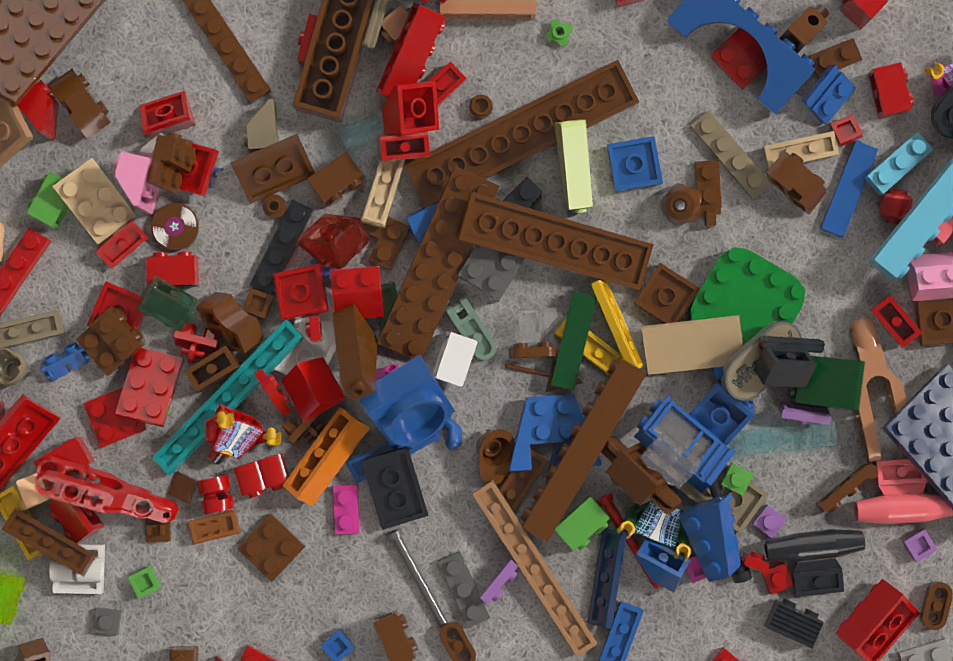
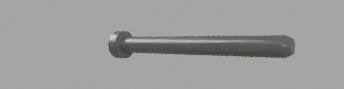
(417, 576)

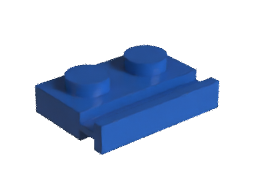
(828, 94)

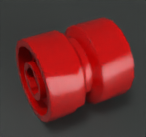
(220, 487)

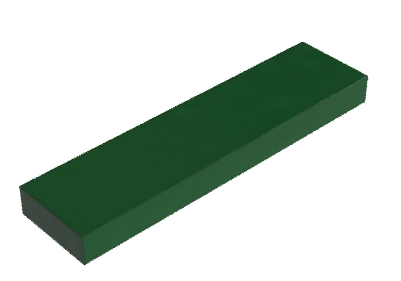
(573, 340)

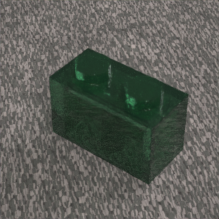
(167, 303)

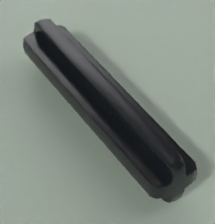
(809, 344)

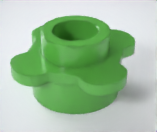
(565, 31)

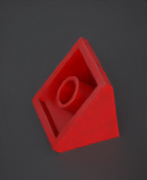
(166, 115)
(312, 388)

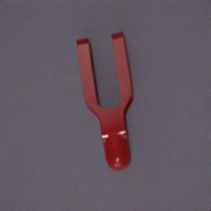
(114, 493)

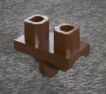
(296, 431)

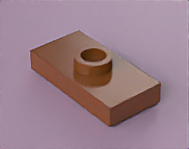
(214, 526)

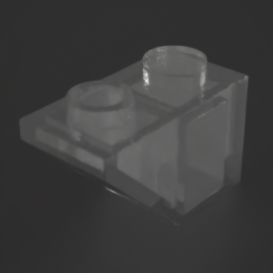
(532, 327)

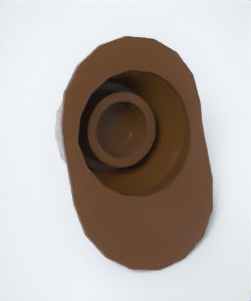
(494, 455)

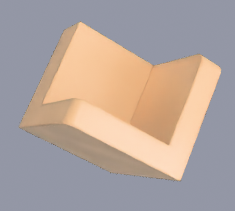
(28, 493)

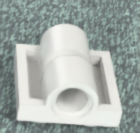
(70, 582)

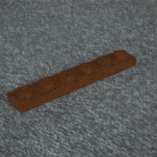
(228, 48)

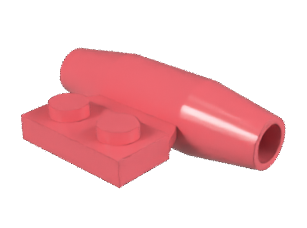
(901, 497)

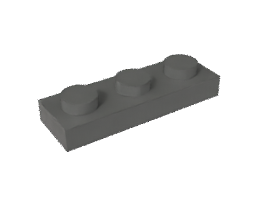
(464, 589)

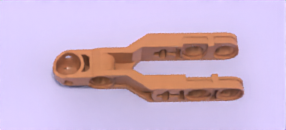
(869, 349)

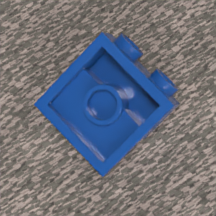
(722, 413)

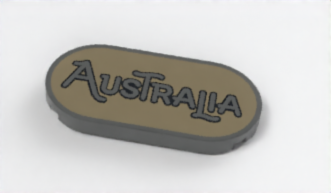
(739, 375)

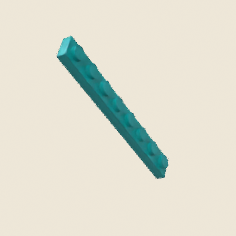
(230, 394)

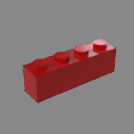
(412, 48)

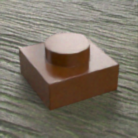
(258, 303)

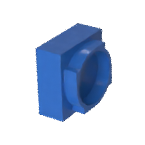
(408, 405)

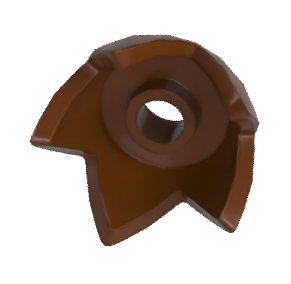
(692, 200)

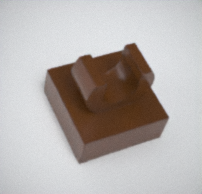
(157, 531)

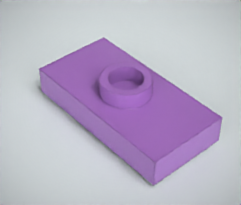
(804, 413)

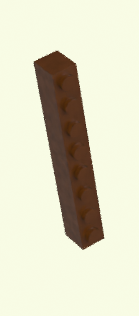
(583, 448)

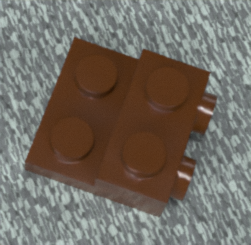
(169, 160)
(111, 340)

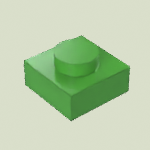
(736, 479)
(144, 582)

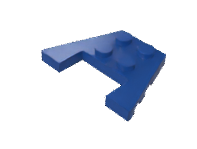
(544, 422)

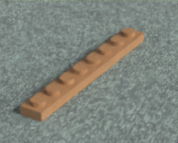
(534, 568)

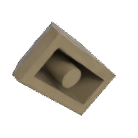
(262, 128)

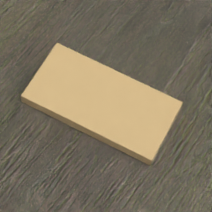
(691, 344)

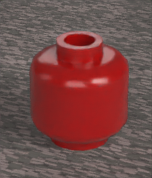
(895, 205)

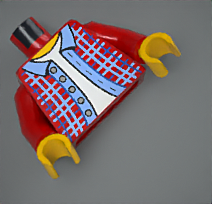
(235, 433)

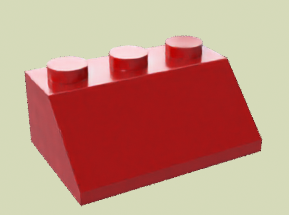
(877, 622)

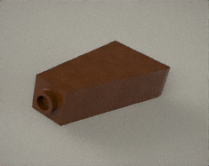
(355, 352)

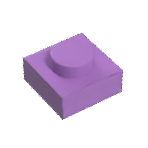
(769, 521)
(919, 545)

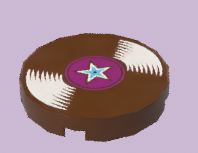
(175, 226)

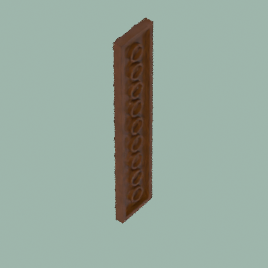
(523, 131)

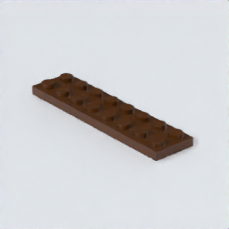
(554, 241)
(433, 269)

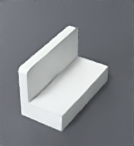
(454, 358)

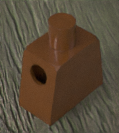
(806, 27)

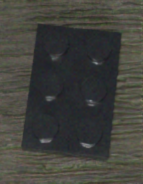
(394, 487)

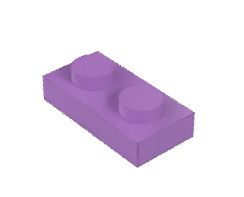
(494, 589)

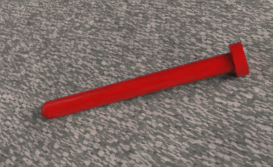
(606, 501)

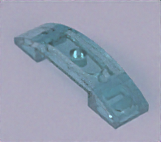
(788, 438)

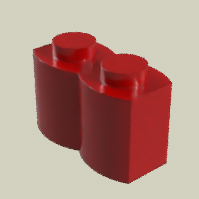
(261, 475)

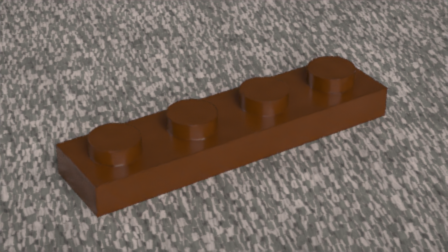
(49, 542)

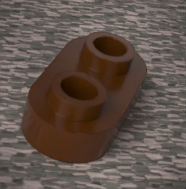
(543, 349)
(939, 606)
(458, 643)

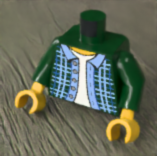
(658, 526)

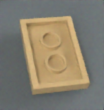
(94, 200)

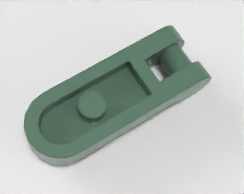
(472, 328)

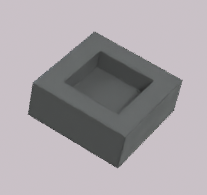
(107, 621)

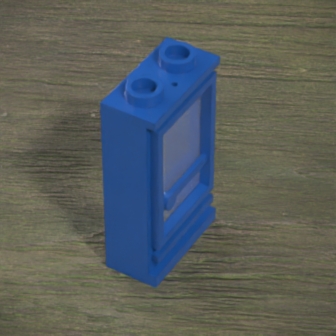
(690, 434)

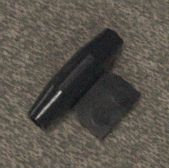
(815, 558)

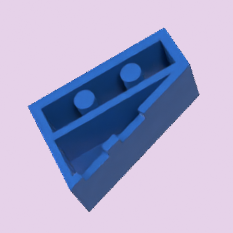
(712, 536)

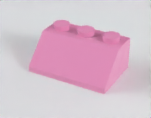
(132, 175)
(931, 276)

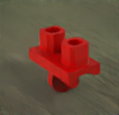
(195, 345)

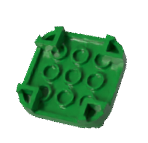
(750, 288)

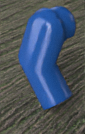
(454, 434)

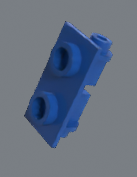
(56, 364)

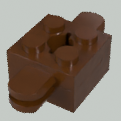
(636, 478)

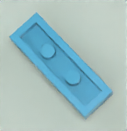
(898, 163)

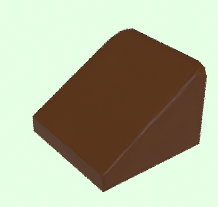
(183, 487)

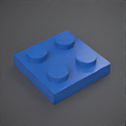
(634, 164)

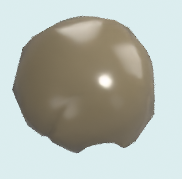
(17, 373)

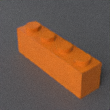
(326, 456)

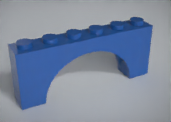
(785, 67)

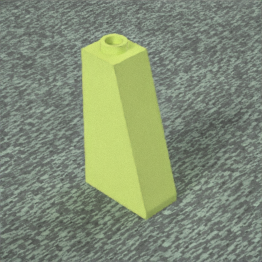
(574, 164)

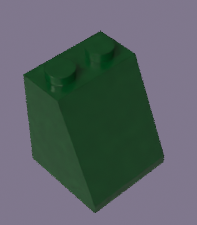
(833, 384)

